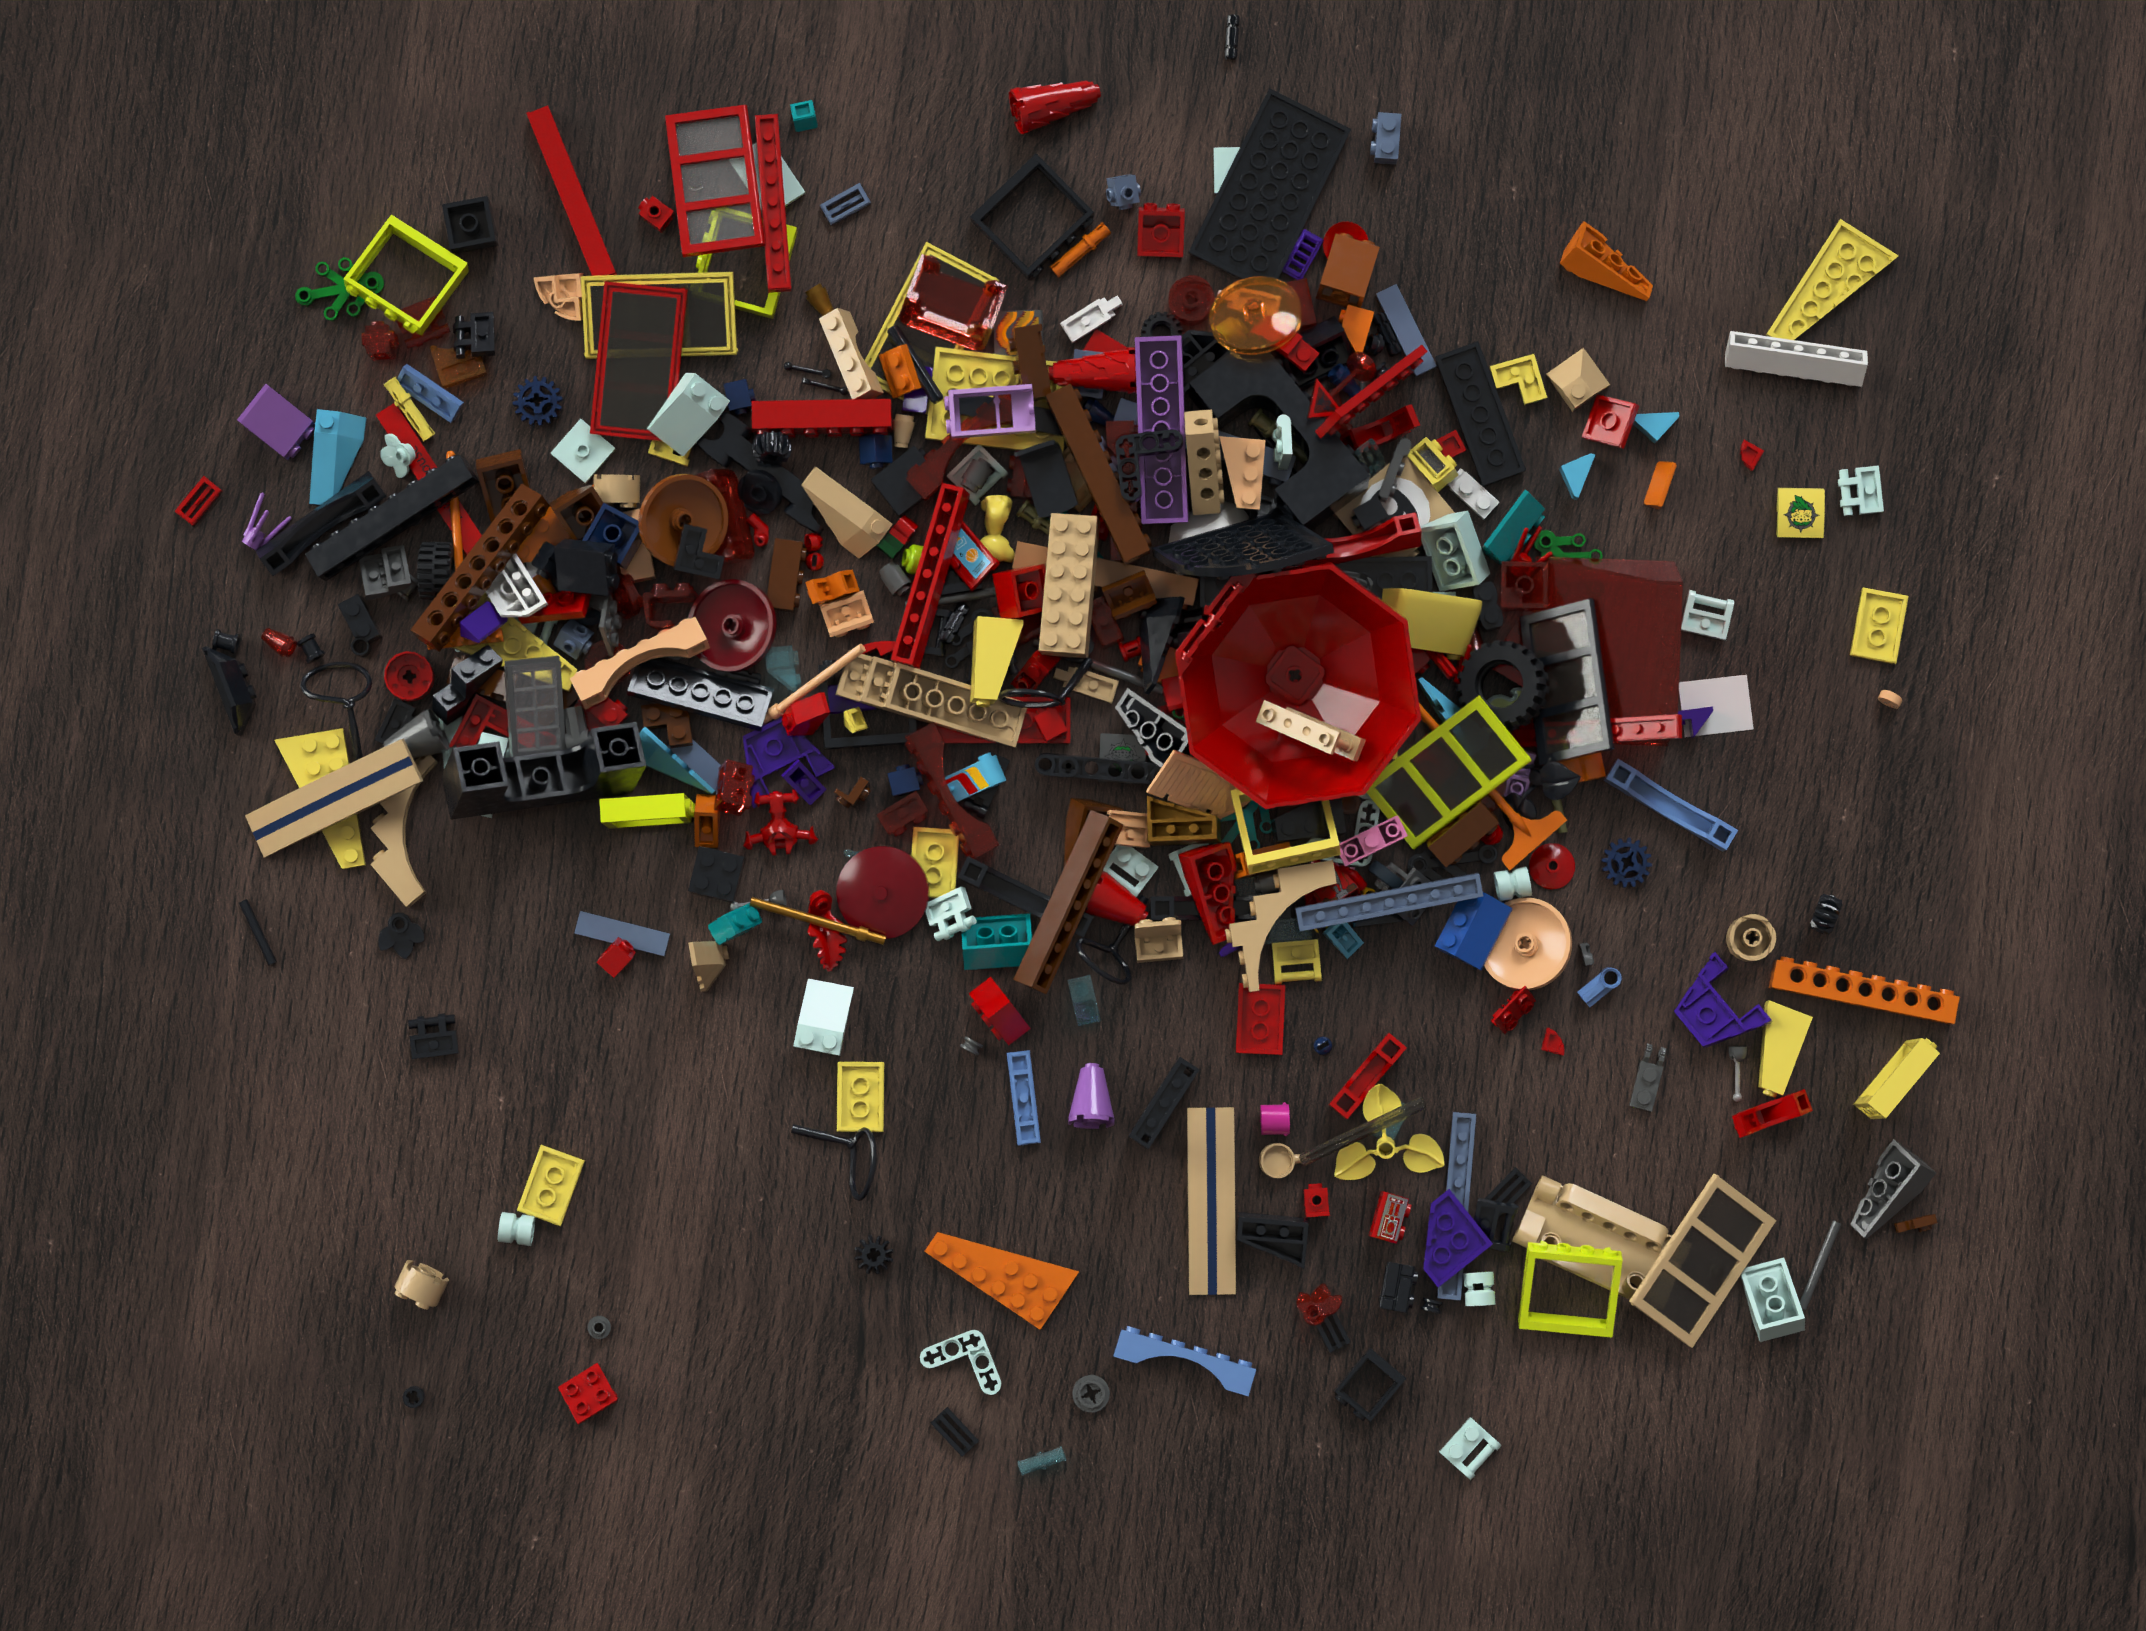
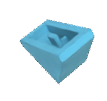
(1655, 424)
(1575, 474)
(1343, 938)

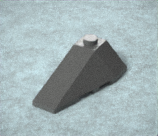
(1895, 1184)

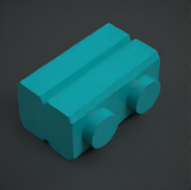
(734, 923)

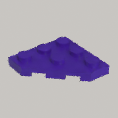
(1451, 1239)

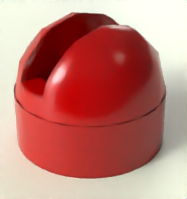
(812, 542)
(819, 562)

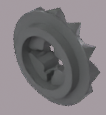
(1087, 1404)

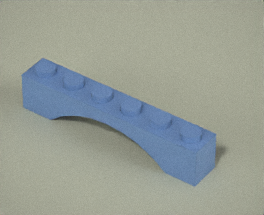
(1670, 806)
(1137, 1347)

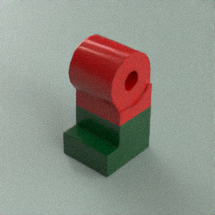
(898, 537)

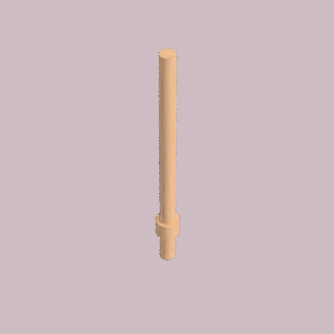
(777, 710)

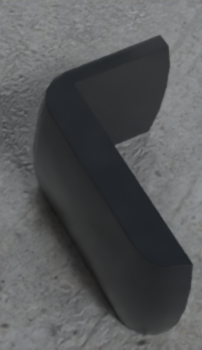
(1048, 478)

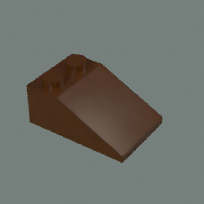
(500, 478)

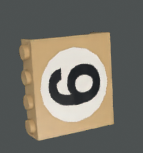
(1411, 495)

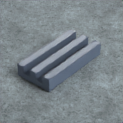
(828, 214)

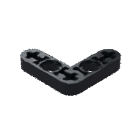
(1138, 451)

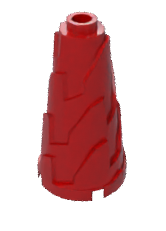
(1040, 104)
(1100, 371)

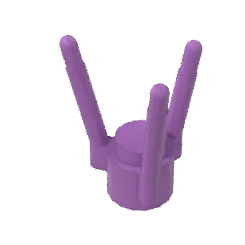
(253, 535)

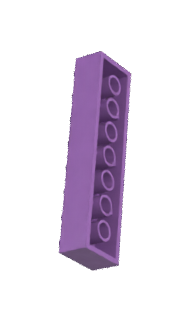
(1158, 409)

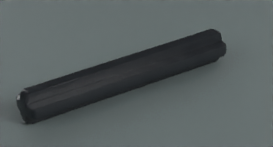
(924, 378)

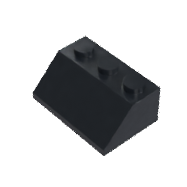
(1334, 348)

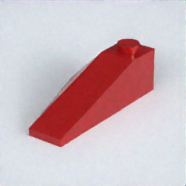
(1211, 882)

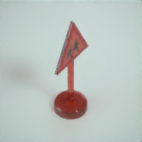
(1322, 402)

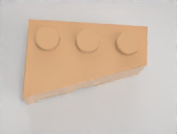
(1245, 469)

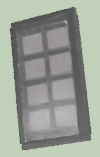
(534, 705)

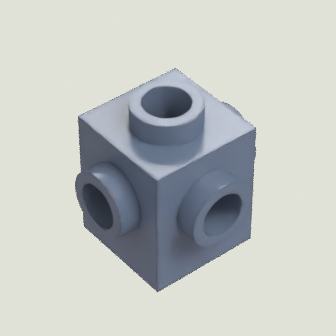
(1123, 191)
(574, 639)

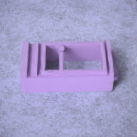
(1022, 410)

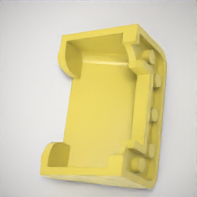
(1436, 620)

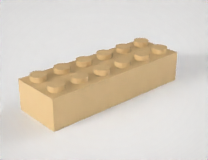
(1069, 585)

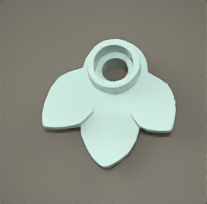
(397, 455)

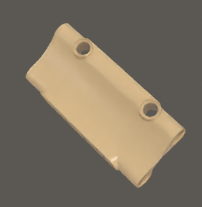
(1584, 1218)

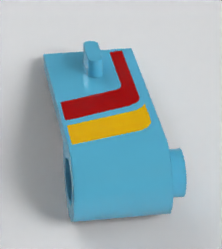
(976, 777)

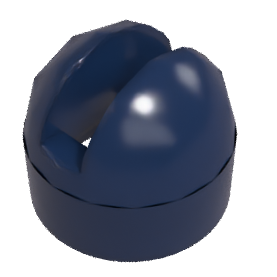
(1326, 1049)

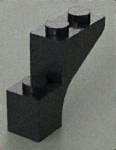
(465, 681)

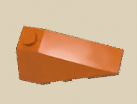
(1595, 261)

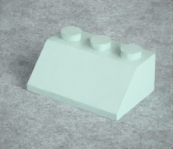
(1454, 551)

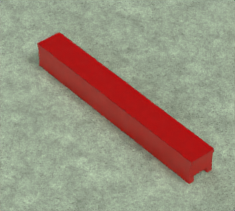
(570, 192)

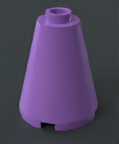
(1091, 1099)

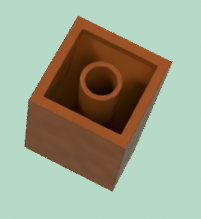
(1347, 271)

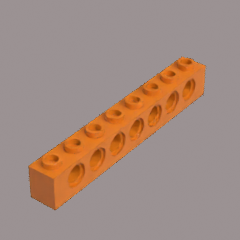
(1781, 980)

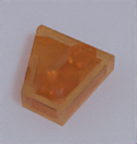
(454, 370)

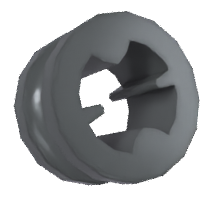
(971, 1046)

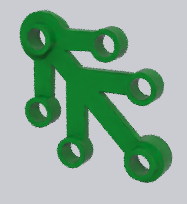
(339, 289)
(1562, 541)

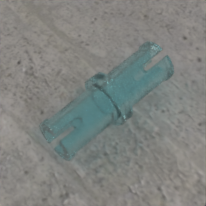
(1041, 1460)

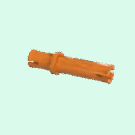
(1084, 246)

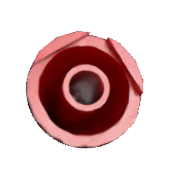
(1115, 902)

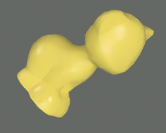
(996, 514)

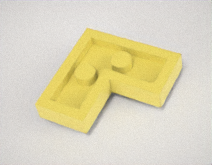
(1525, 373)

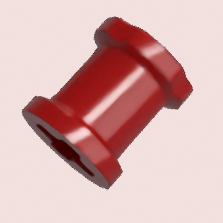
(1130, 645)

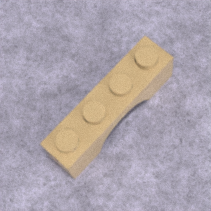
(841, 335)

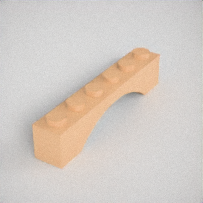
(682, 641)

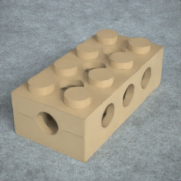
(1204, 462)

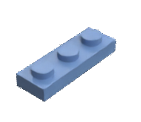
(429, 393)

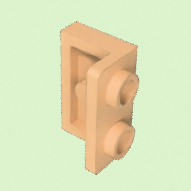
(847, 614)

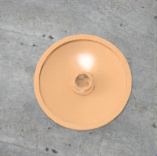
(1531, 946)

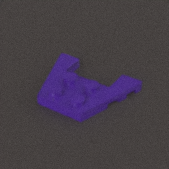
(773, 750)
(1708, 1014)

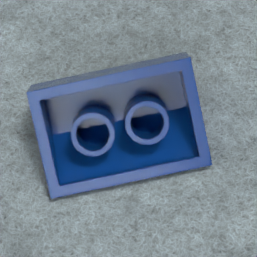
(1473, 929)

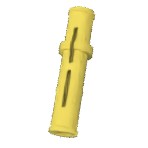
(411, 412)

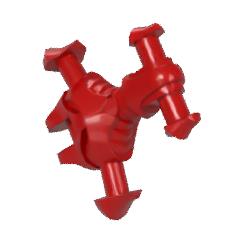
(778, 832)

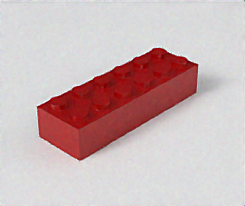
(823, 417)

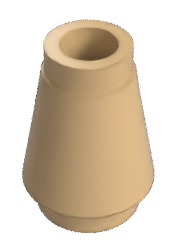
(903, 428)

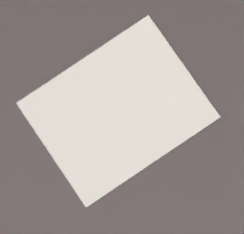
(1729, 702)

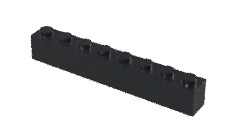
(391, 517)

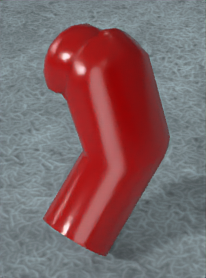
(761, 530)

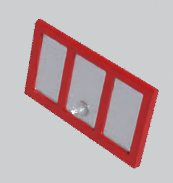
(714, 180)

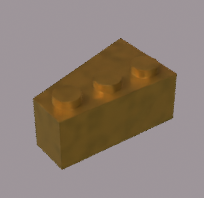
(1180, 825)

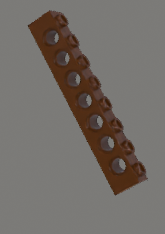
(491, 554)

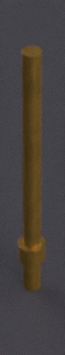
(860, 933)

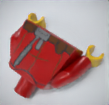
(1348, 885)

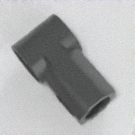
(575, 726)

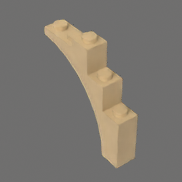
(391, 830)
(1267, 908)

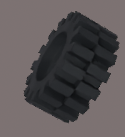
(1161, 319)

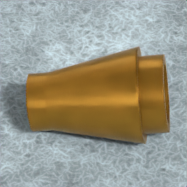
(819, 299)

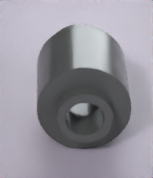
(976, 475)
(895, 579)
(1265, 883)

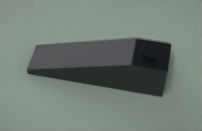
(1153, 727)

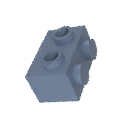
(1387, 138)

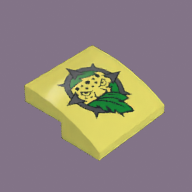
(1800, 512)

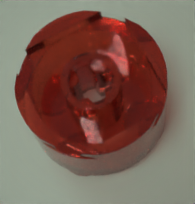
(1183, 290)

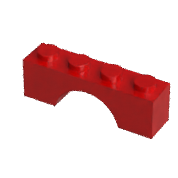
(1367, 1076)

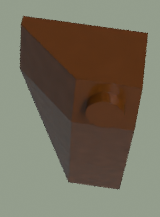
(577, 511)
(1076, 817)

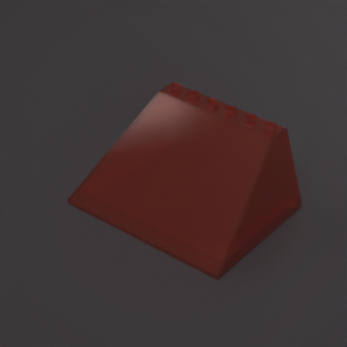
(1637, 627)

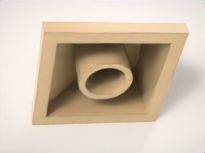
(1577, 379)

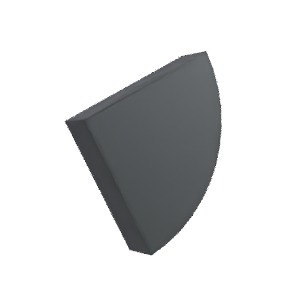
(1587, 957)

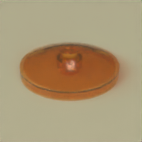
(1255, 315)

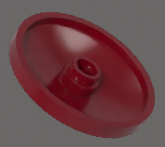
(736, 623)
(883, 891)

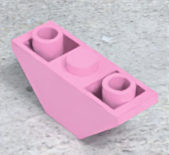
(1372, 840)

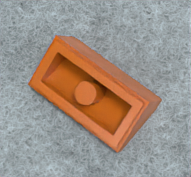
(1660, 484)

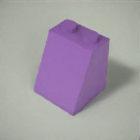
(277, 422)

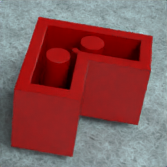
(998, 1012)

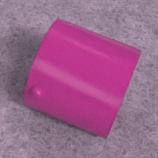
(1275, 1119)

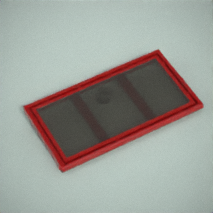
(636, 357)

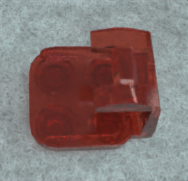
(664, 594)

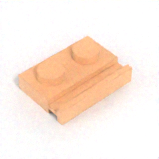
(1134, 828)

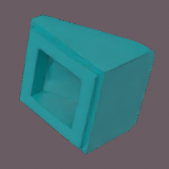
(804, 116)

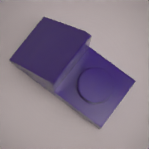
(1696, 718)
(803, 782)

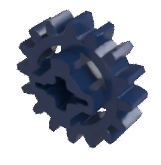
(526, 402)
(1636, 867)

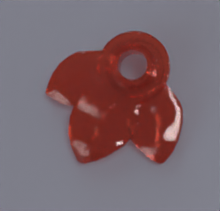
(1318, 1302)

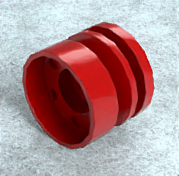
(398, 668)

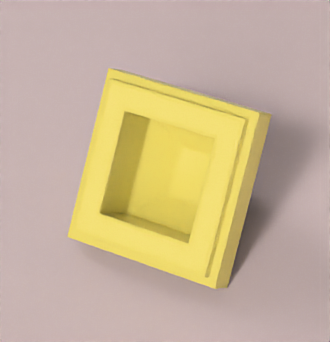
(854, 720)

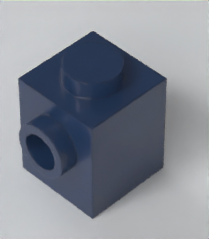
(739, 396)
(875, 450)
(905, 780)

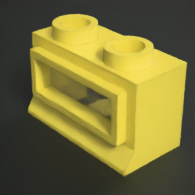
(1433, 464)

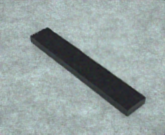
(1043, 417)

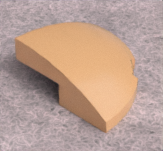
(562, 293)

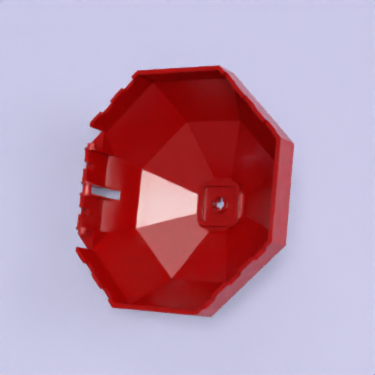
(1352, 674)

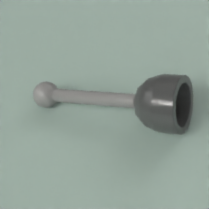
(776, 897)
(1737, 1054)

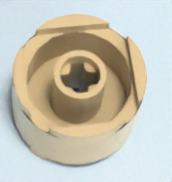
(618, 489)
(1740, 946)
(420, 1284)

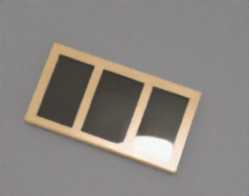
(1702, 1261)

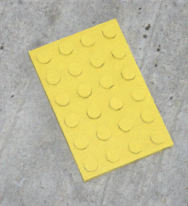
(978, 370)

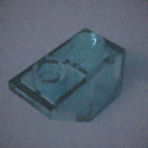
(781, 666)
(1084, 1000)

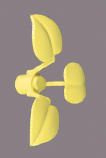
(1356, 1163)

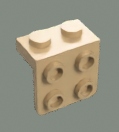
(1158, 940)

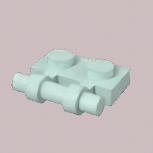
(1868, 491)
(947, 907)

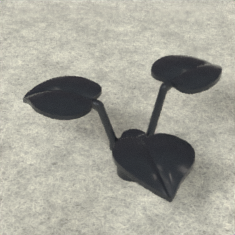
(1556, 782)

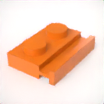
(899, 371)

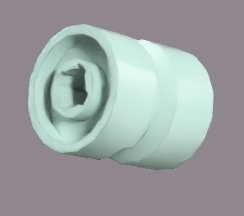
(1512, 884)
(516, 1229)
(1479, 1297)

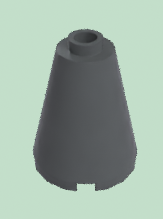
(422, 735)

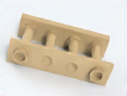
(1310, 730)

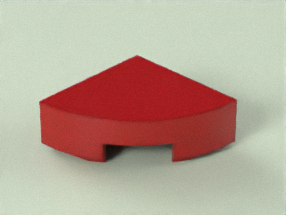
(1750, 454)
(1552, 1042)

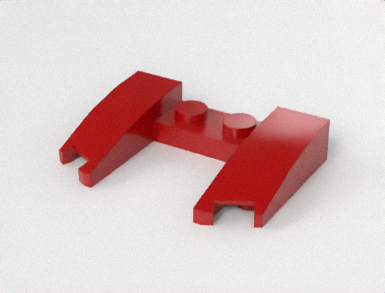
(478, 716)

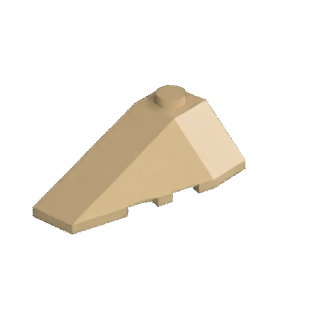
(850, 519)
(707, 961)

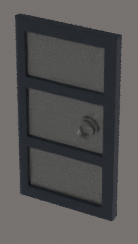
(1577, 706)

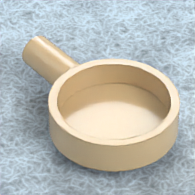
(1277, 1160)

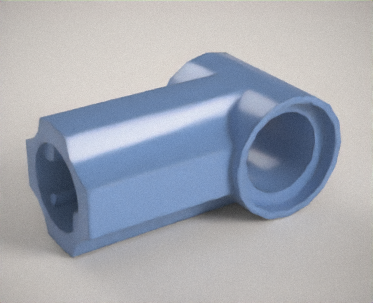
(1597, 987)

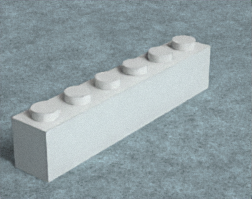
(1796, 358)

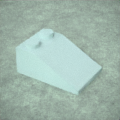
(688, 413)
(823, 1017)
(1772, 1300)

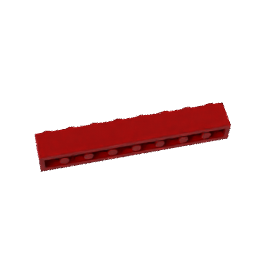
(930, 575)

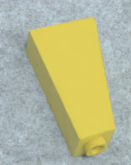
(992, 651)
(1780, 1047)

